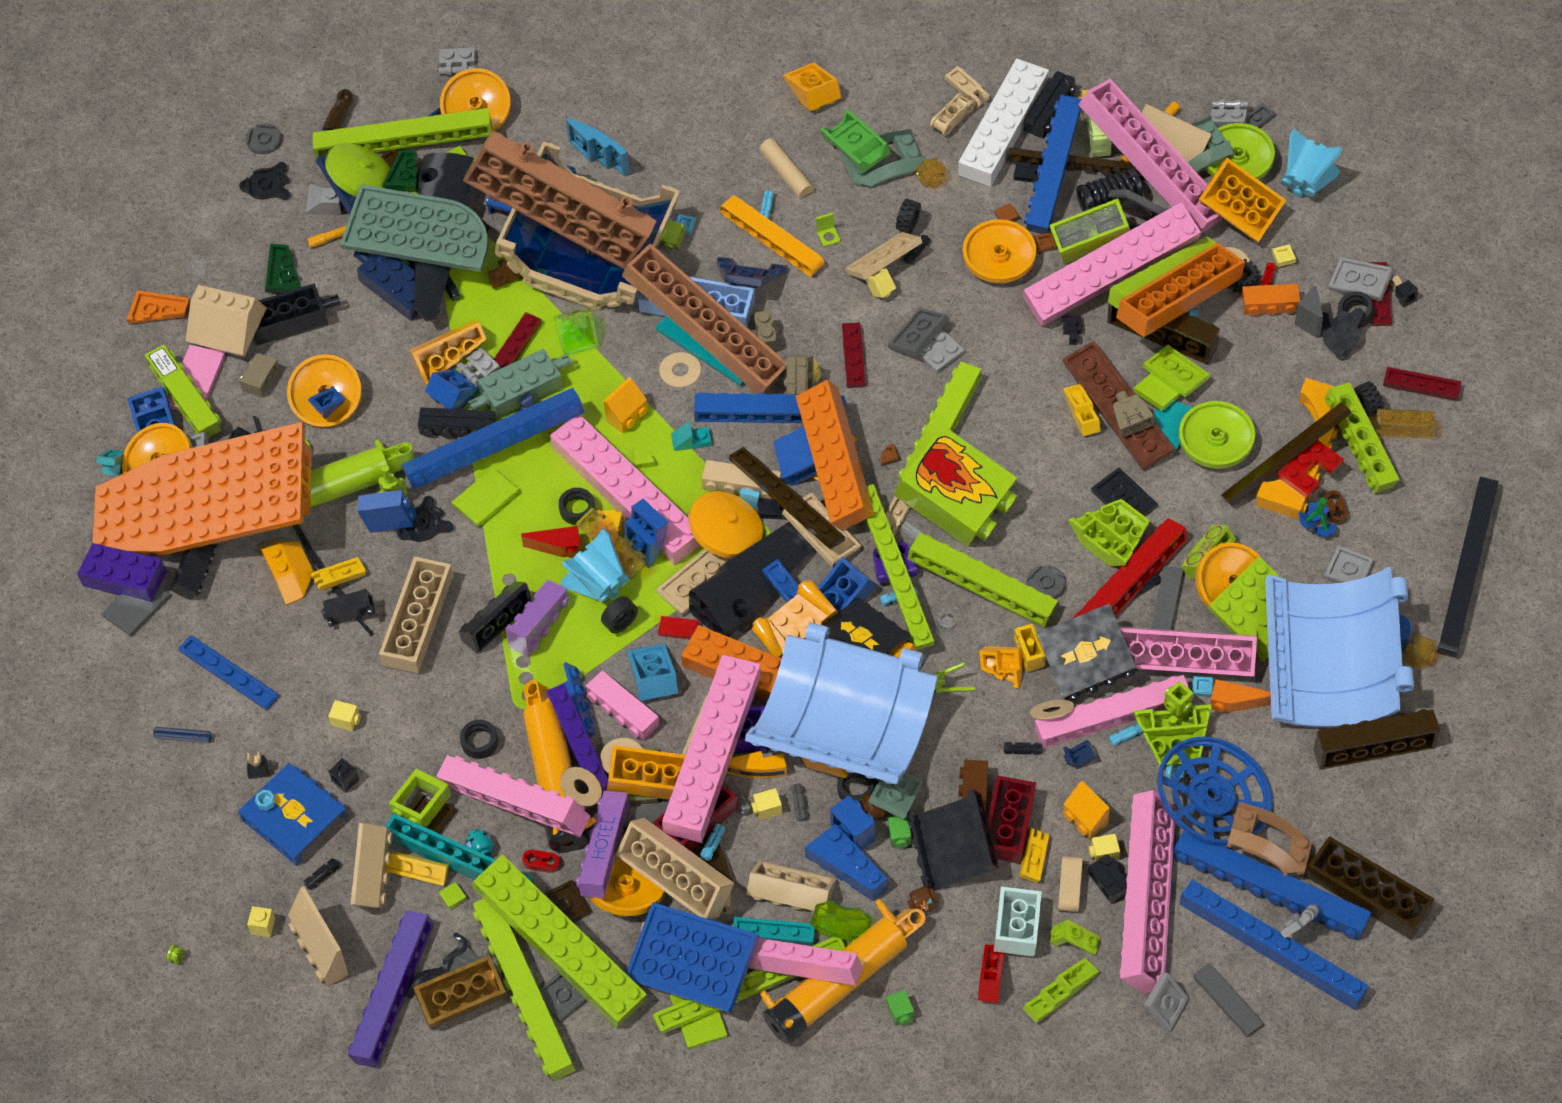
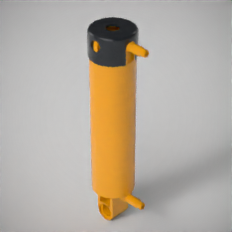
(549, 757)
(814, 997)

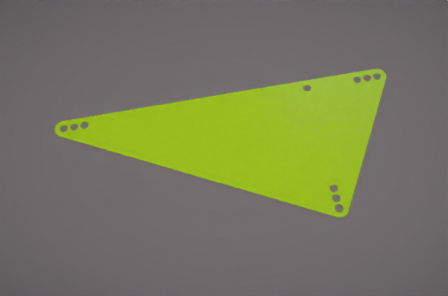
(544, 476)

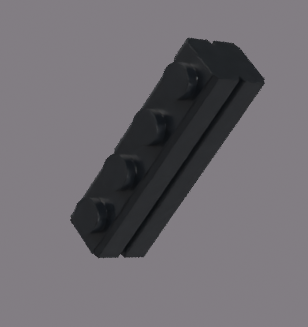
(1040, 116)
(453, 421)

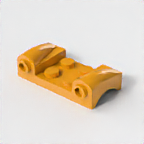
(793, 618)

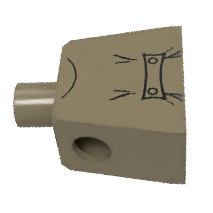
(1131, 414)

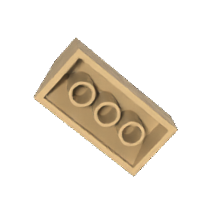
(371, 866)
(789, 886)

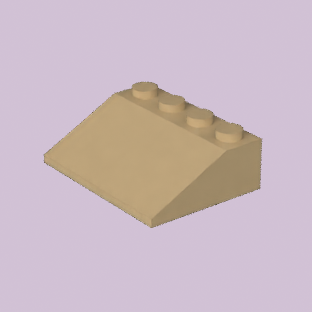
(223, 320)
(316, 939)

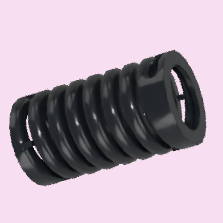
(1097, 191)

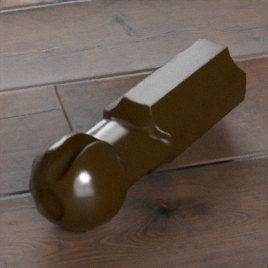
(339, 111)

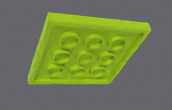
(1244, 607)

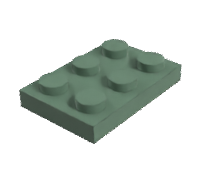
(896, 797)

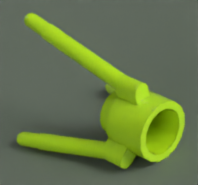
(940, 681)

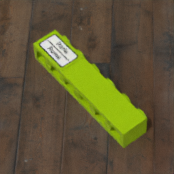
(182, 392)

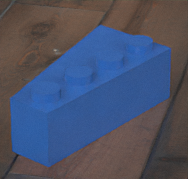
(841, 857)

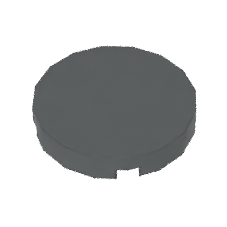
(267, 142)
(1041, 579)

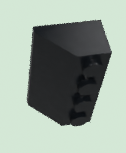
(495, 616)

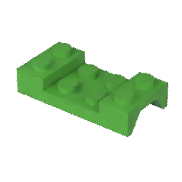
(857, 142)

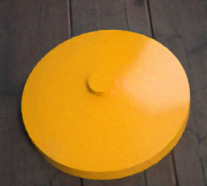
(477, 90)
(999, 251)
(316, 376)
(152, 443)
(724, 523)
(1220, 568)
(628, 892)

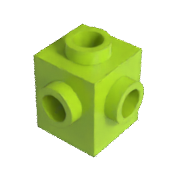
(1178, 698)

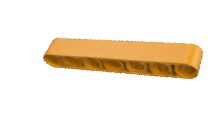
(772, 235)

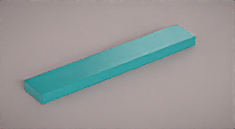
(676, 334)

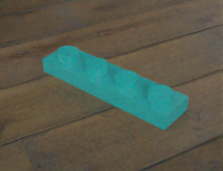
(778, 930)

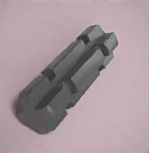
(799, 803)

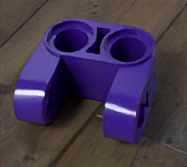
(879, 568)

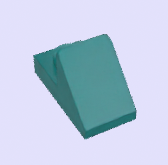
(689, 438)
(111, 462)

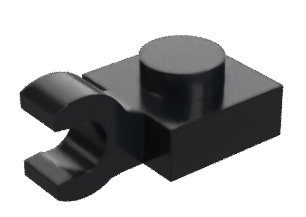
(1072, 326)

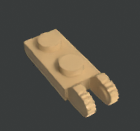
(966, 85)

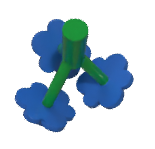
(1316, 512)

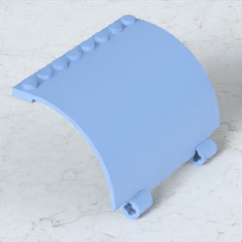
(1336, 650)
(846, 706)

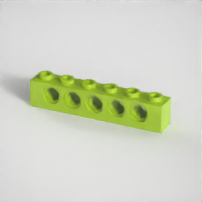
(1369, 442)

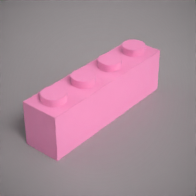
(622, 705)

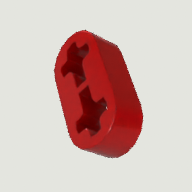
(540, 862)

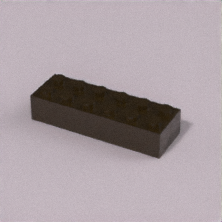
(1184, 334)
(1376, 739)
(1370, 887)

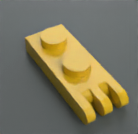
(338, 573)
(1033, 855)

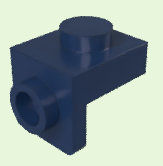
(1080, 754)

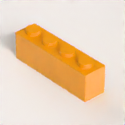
(446, 349)

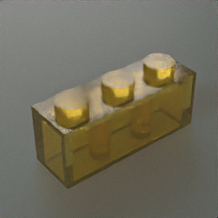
(1405, 423)

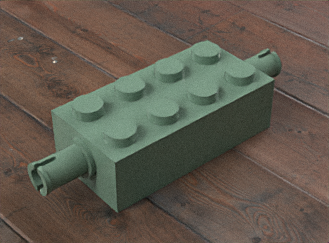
(510, 384)

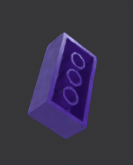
(121, 572)

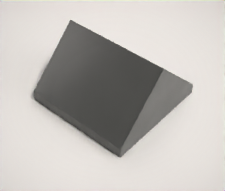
(1309, 313)

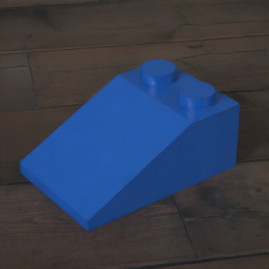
(846, 584)

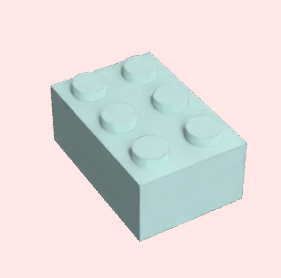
(1017, 921)

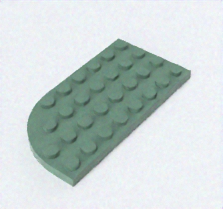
(416, 229)

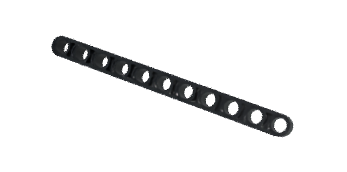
(1467, 567)

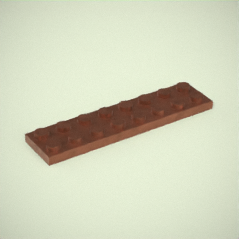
(1102, 384)

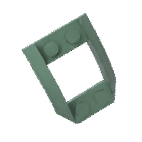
(1217, 146)
(908, 152)

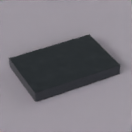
(1121, 486)

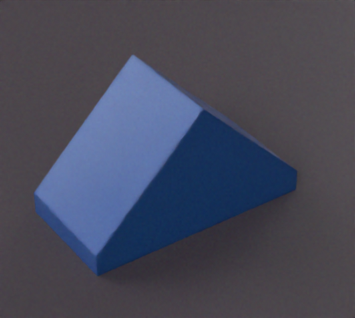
(327, 402)

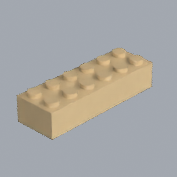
(416, 615)
(674, 869)

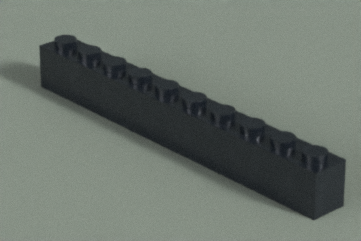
(196, 560)

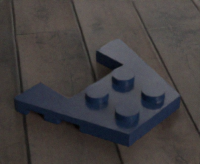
(747, 275)

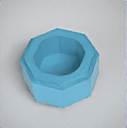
(1171, 770)
(265, 800)

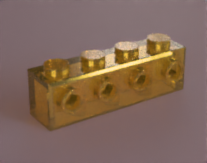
(630, 560)

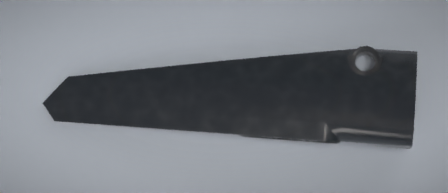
(445, 180)
(740, 587)

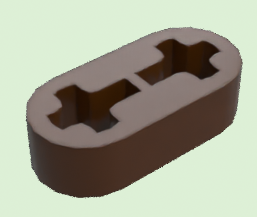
(1340, 506)

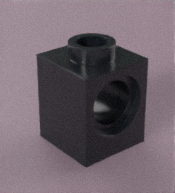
(343, 775)

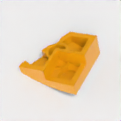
(1003, 663)

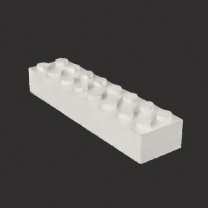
(1003, 122)

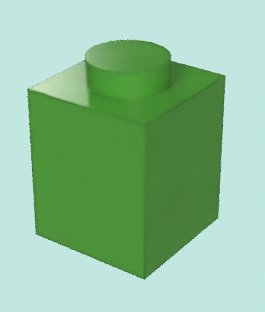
(899, 832)
(900, 1008)

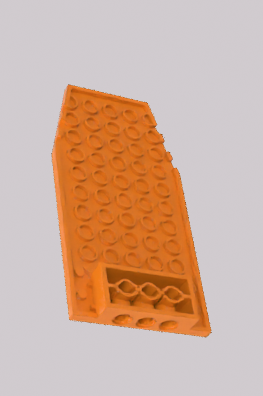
(207, 494)

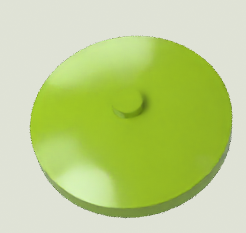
(1251, 149)
(354, 166)
(1216, 434)

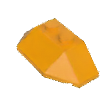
(288, 568)

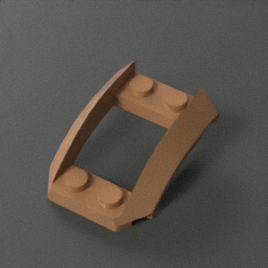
(1242, 836)

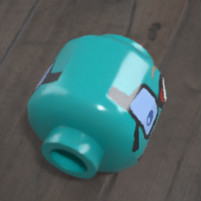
(480, 841)

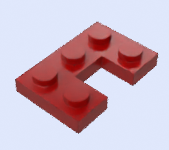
(1296, 470)

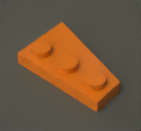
(156, 306)

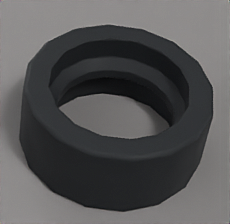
(1358, 296)
(572, 494)
(619, 614)
(479, 752)
(843, 794)

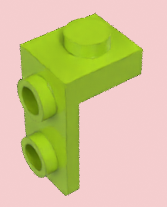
(1076, 935)

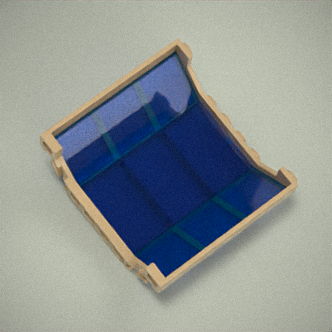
(564, 267)

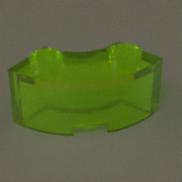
(840, 921)

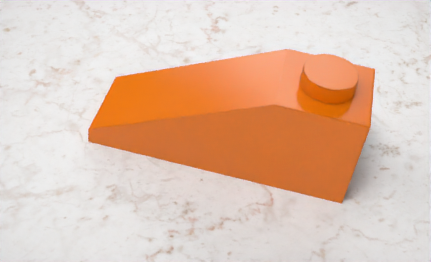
(1235, 697)

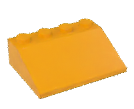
(1241, 199)

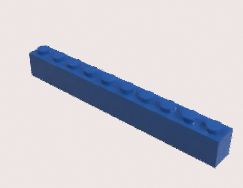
(493, 438)
(1271, 884)
(1273, 945)

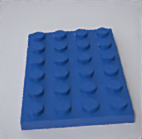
(692, 957)

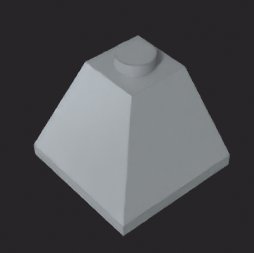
(323, 200)

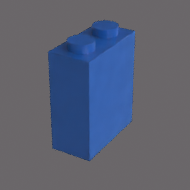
(795, 457)
(386, 511)

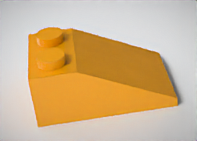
(813, 86)

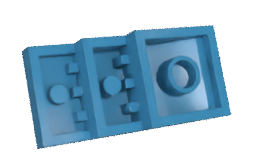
(597, 145)

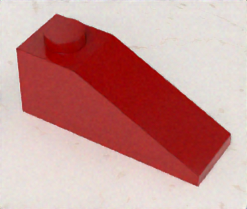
(558, 542)
(990, 975)

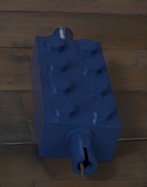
(389, 280)

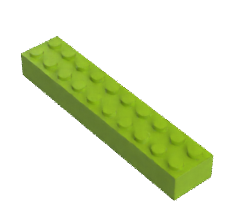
(559, 941)

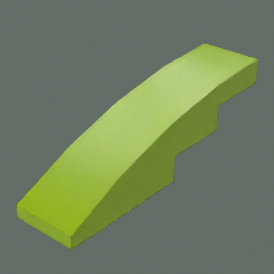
(1061, 990)

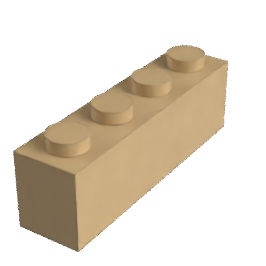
(729, 478)

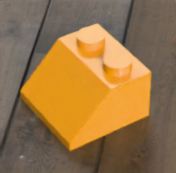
(625, 406)
(1086, 811)

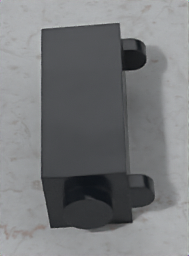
(348, 607)

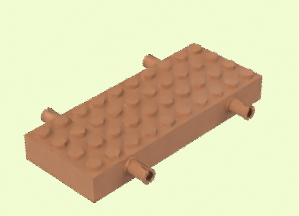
(559, 199)

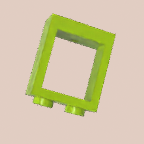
(428, 783)

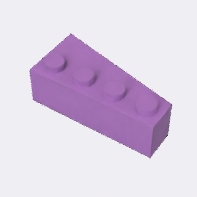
(537, 618)

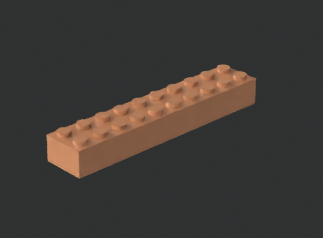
(705, 319)

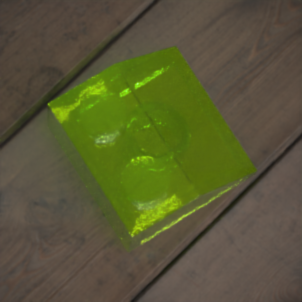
(576, 331)

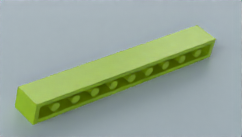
(408, 132)
(525, 990)

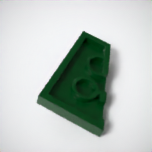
(403, 172)
(280, 270)

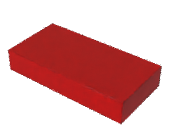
(677, 627)

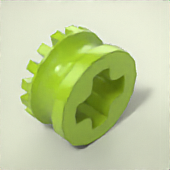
(174, 954)

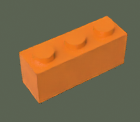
(1270, 299)

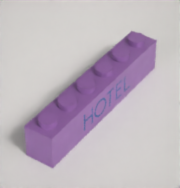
(603, 844)

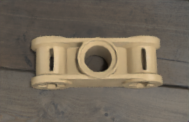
(952, 114)

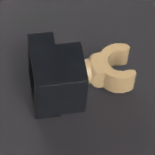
(1404, 291)
(257, 766)

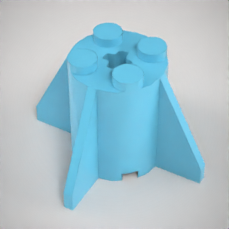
(1309, 165)
(596, 570)

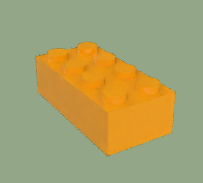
(644, 772)

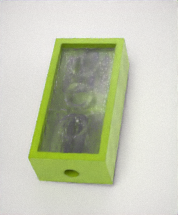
(1089, 230)

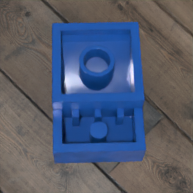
(151, 408)
(646, 530)

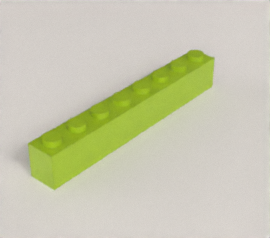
(1154, 271)
(949, 407)
(982, 579)

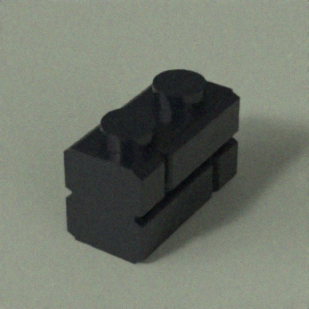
(1109, 878)

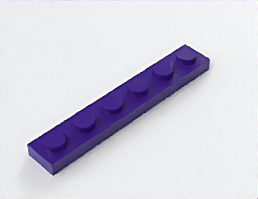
(576, 733)

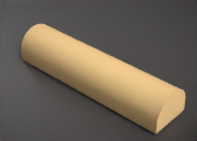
(786, 168)

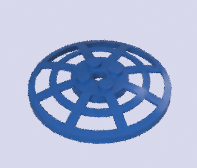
(1214, 783)

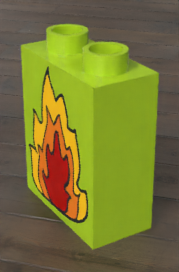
(957, 487)

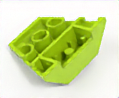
(1111, 531)
(1167, 729)

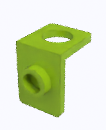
(825, 225)

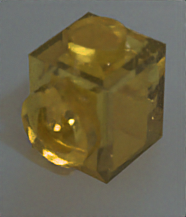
(930, 172)
(1421, 652)

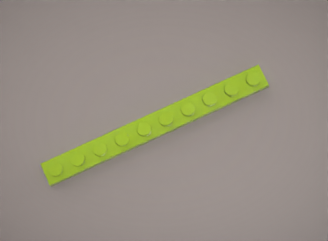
(898, 574)
(753, 984)

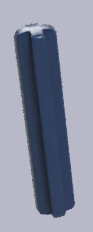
(182, 734)

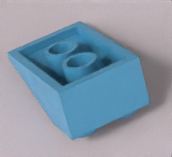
(652, 672)

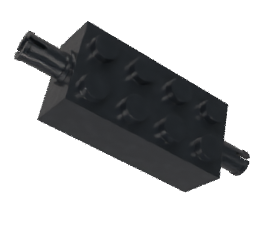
(293, 313)

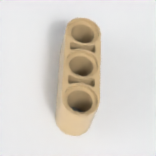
(1070, 884)

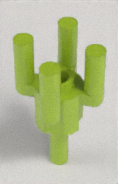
(389, 482)

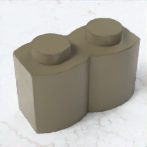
(764, 328)

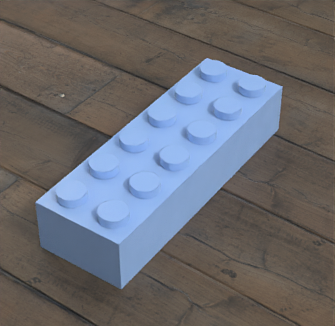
(735, 299)

